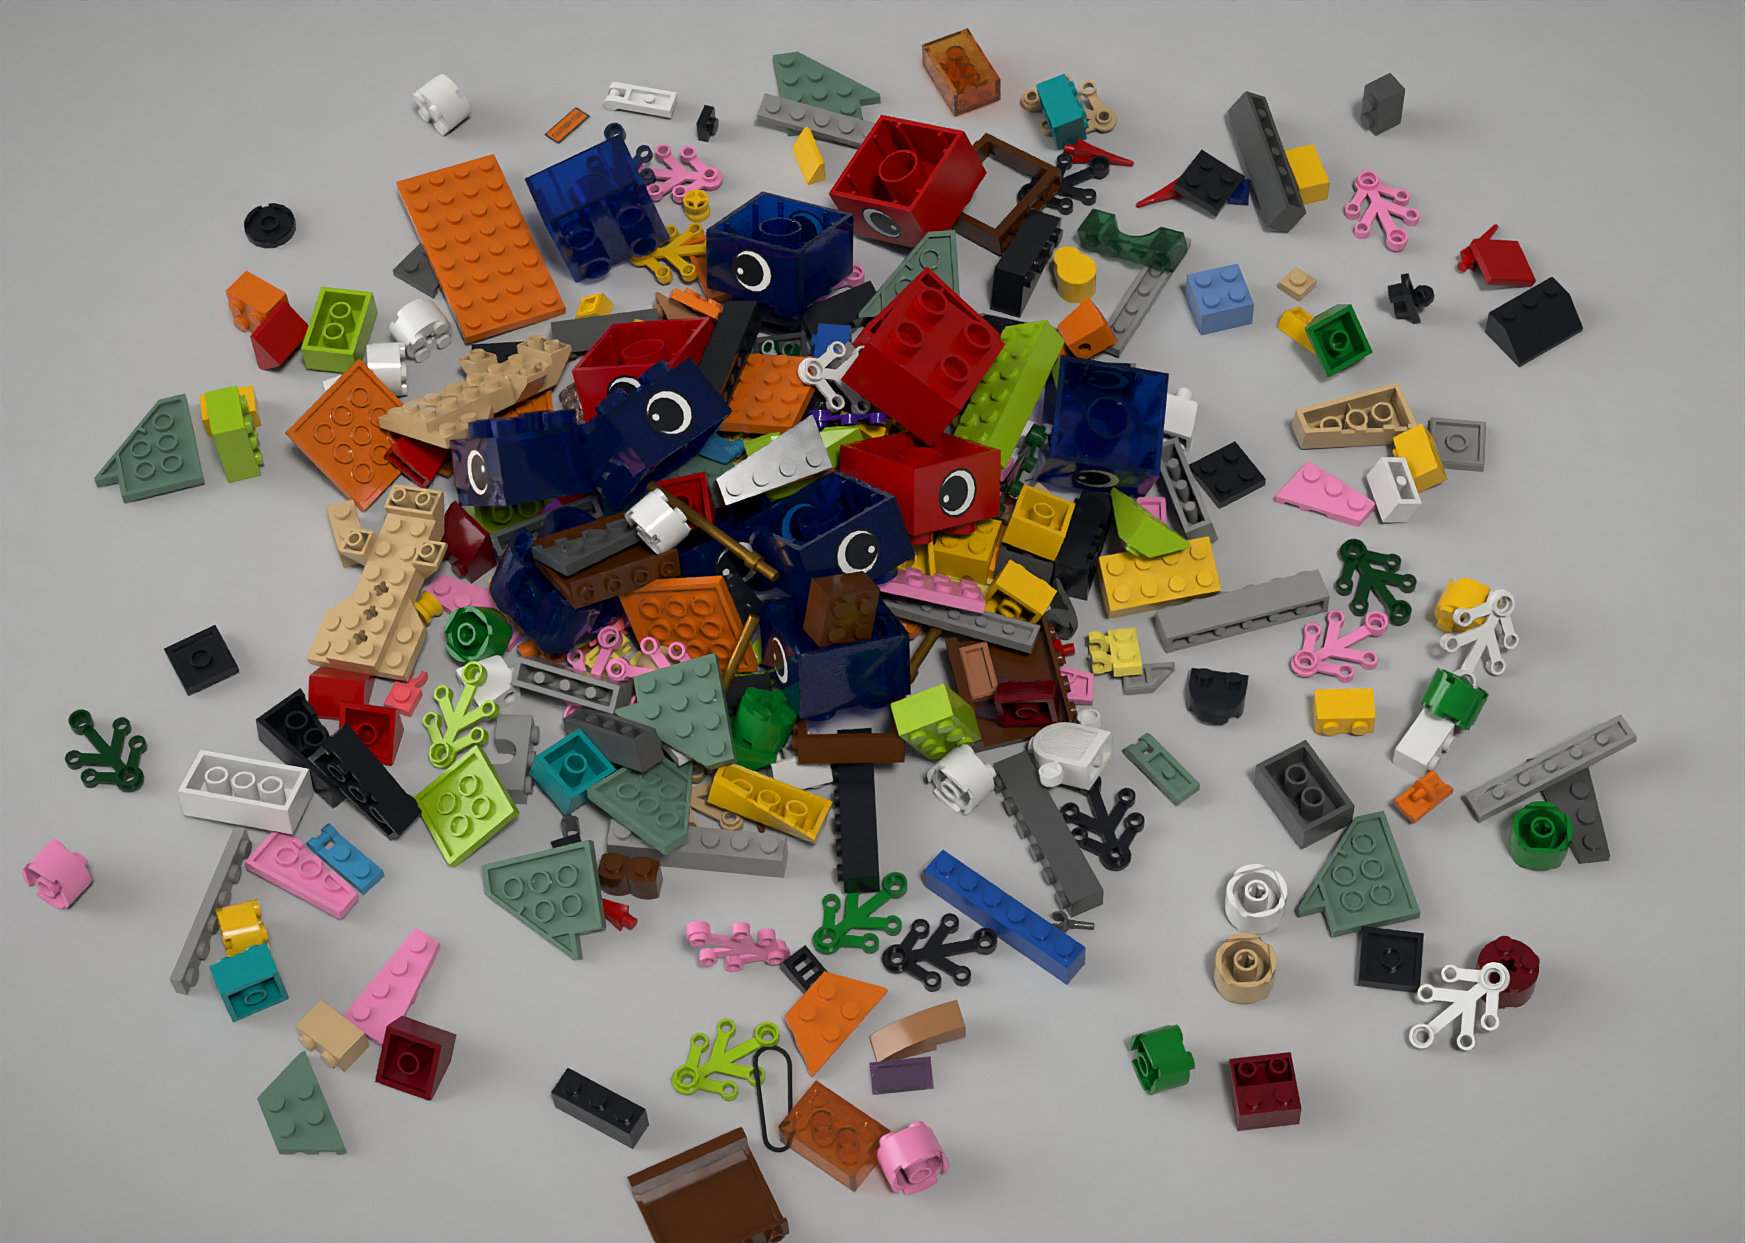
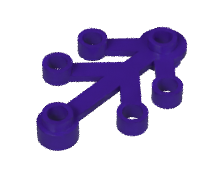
(823, 417)

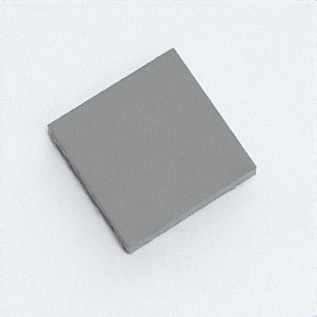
(1460, 443)

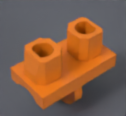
(1423, 797)

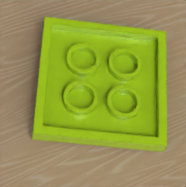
(466, 806)

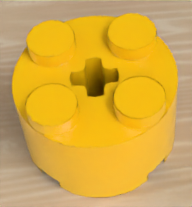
(1461, 594)
(241, 927)

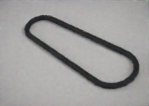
(759, 1093)

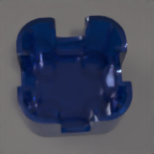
(536, 604)

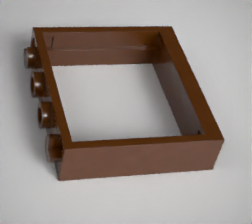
(1037, 198)
(848, 747)

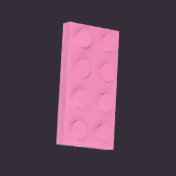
(936, 589)

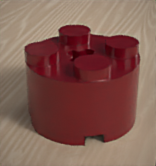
(1522, 967)

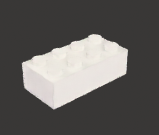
(246, 791)

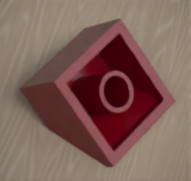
(468, 544)
(1027, 703)
(414, 1057)

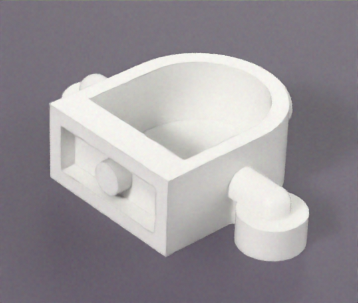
(1072, 751)

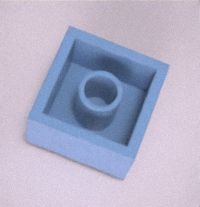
(1219, 299)

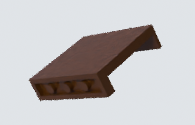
(614, 574)
(1019, 665)
(709, 1196)

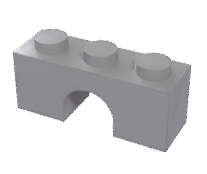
(516, 737)

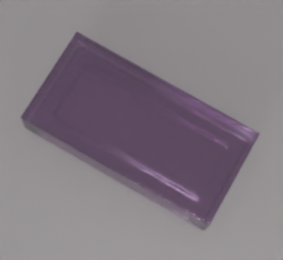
(901, 1075)

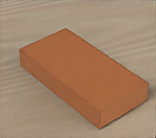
(979, 671)

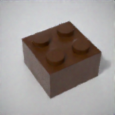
(841, 608)

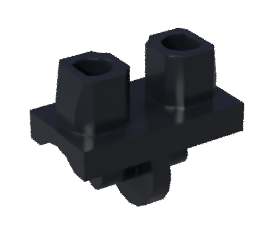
(1407, 299)

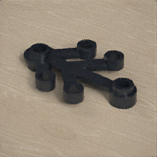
(1098, 168)
(1106, 826)
(935, 952)

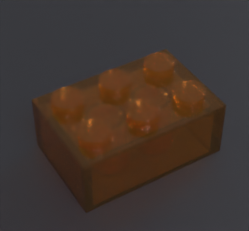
(961, 72)
(833, 1135)

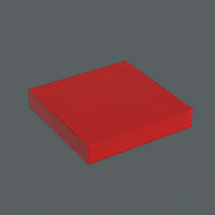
(1502, 262)

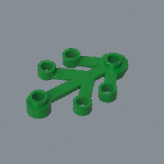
(858, 918)

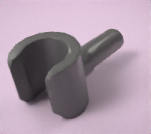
(570, 823)
(1068, 923)

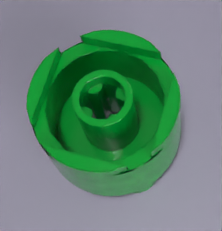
(477, 633)
(1454, 698)
(764, 720)
(1540, 836)
(1161, 1059)

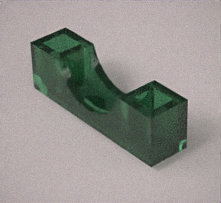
(1159, 249)

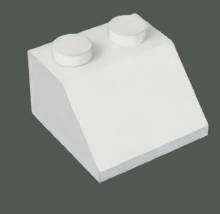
(798, 775)

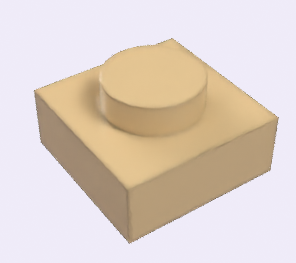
(1297, 284)

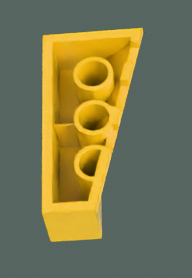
(770, 802)

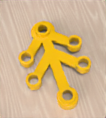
(673, 253)

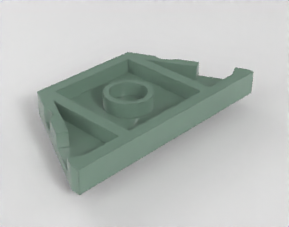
(299, 1112)

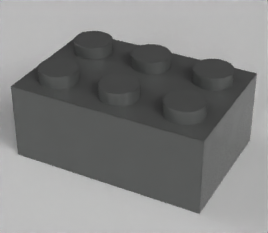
(1304, 794)

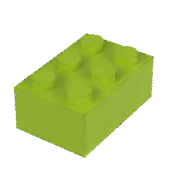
(339, 329)
(234, 433)
(936, 721)

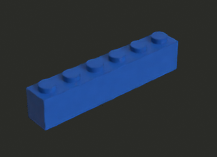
(1006, 916)

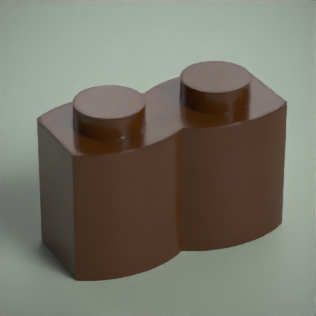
(632, 876)

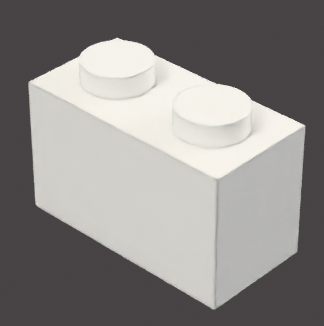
(1393, 489)
(1424, 744)

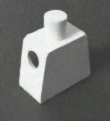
(1180, 418)
(497, 686)

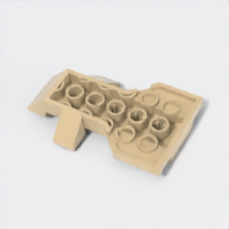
(484, 391)
(379, 625)

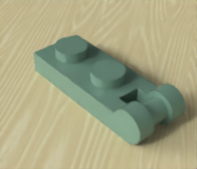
(1162, 768)

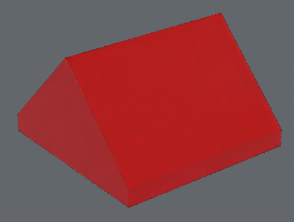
(278, 336)
(694, 492)
(335, 685)
(376, 726)

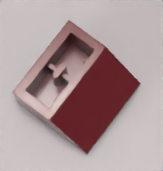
(1264, 1091)

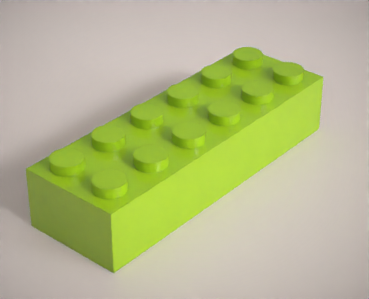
(1011, 387)

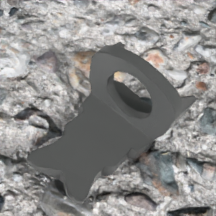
(1062, 613)

